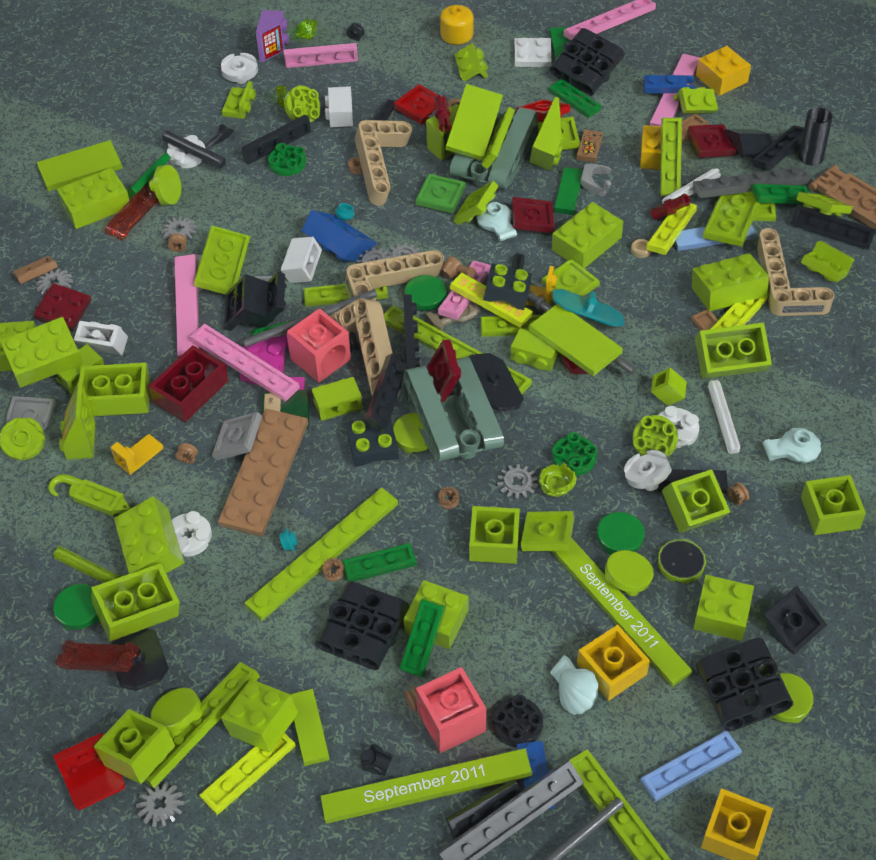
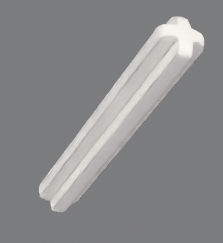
(687, 189)
(724, 417)

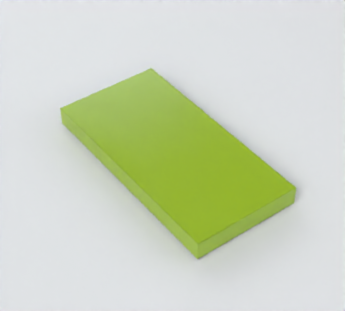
(474, 122)
(78, 164)
(732, 218)
(221, 260)
(576, 339)

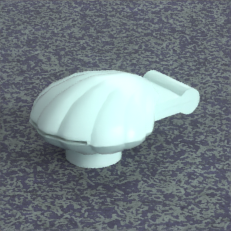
(497, 220)
(796, 445)
(576, 686)

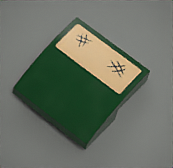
(296, 405)

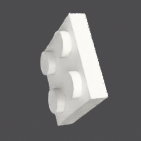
(532, 52)

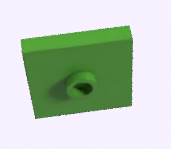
(440, 193)

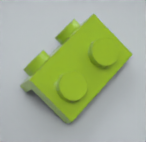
(471, 62)
(697, 100)
(828, 261)

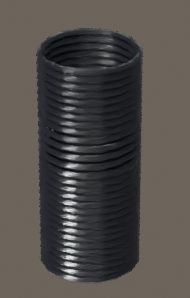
(815, 136)

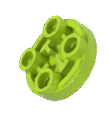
(301, 102)
(166, 185)
(408, 434)
(655, 434)
(628, 572)
(801, 696)
(177, 710)

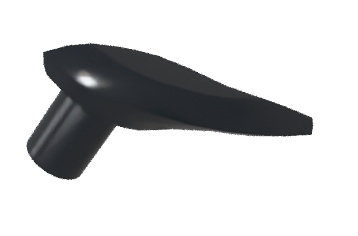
(221, 136)

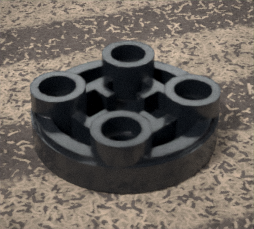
(517, 721)

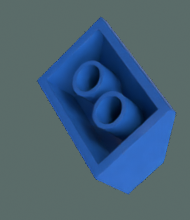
(337, 236)

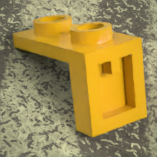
(545, 292)
(133, 458)

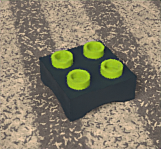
(508, 285)
(370, 445)

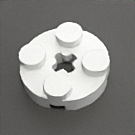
(239, 68)
(180, 158)
(686, 421)
(656, 466)
(201, 533)

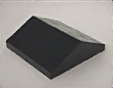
(749, 141)
(793, 620)

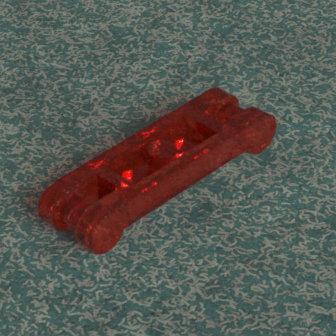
(131, 213)
(97, 656)

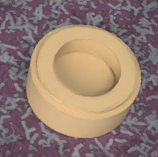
(639, 248)

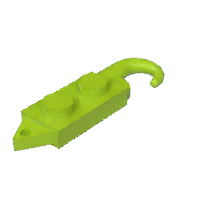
(91, 494)

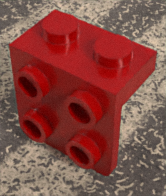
(86, 774)

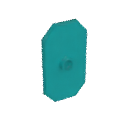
(588, 307)

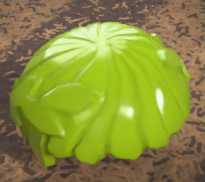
(557, 480)

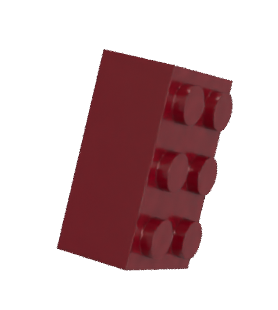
(188, 383)

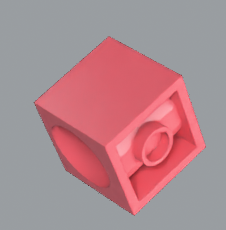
(319, 345)
(451, 709)

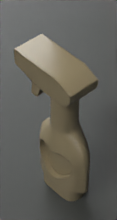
(470, 312)

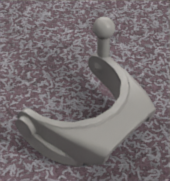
(588, 182)

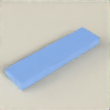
(694, 239)
(690, 766)

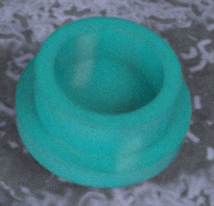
(345, 211)
(288, 540)

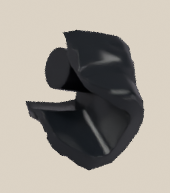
(376, 760)

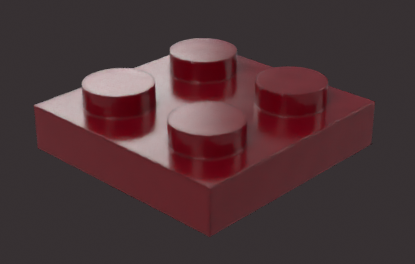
(711, 140)
(532, 215)
(62, 303)
(444, 369)

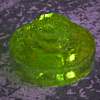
(306, 28)

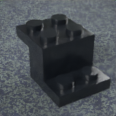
(254, 301)

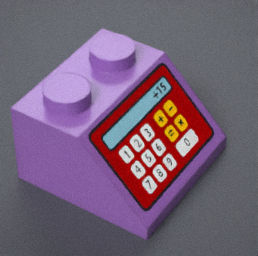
(271, 34)

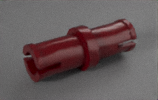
(442, 113)
(670, 206)

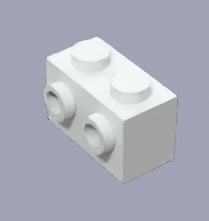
(340, 107)
(301, 260)
(101, 337)

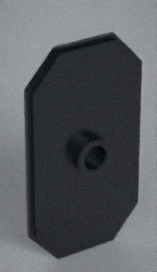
(497, 382)
(148, 665)

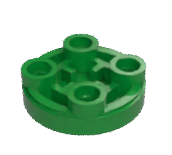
(287, 160)
(426, 291)
(576, 453)
(620, 532)
(74, 607)

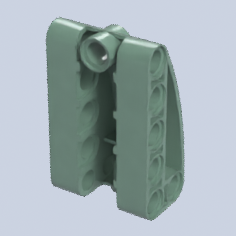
(510, 157)
(458, 425)

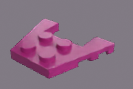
(272, 352)

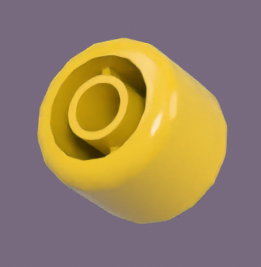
(456, 24)

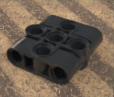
(590, 58)
(354, 605)
(733, 705)

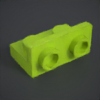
(239, 101)

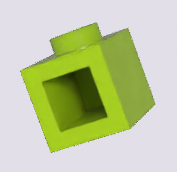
(668, 386)

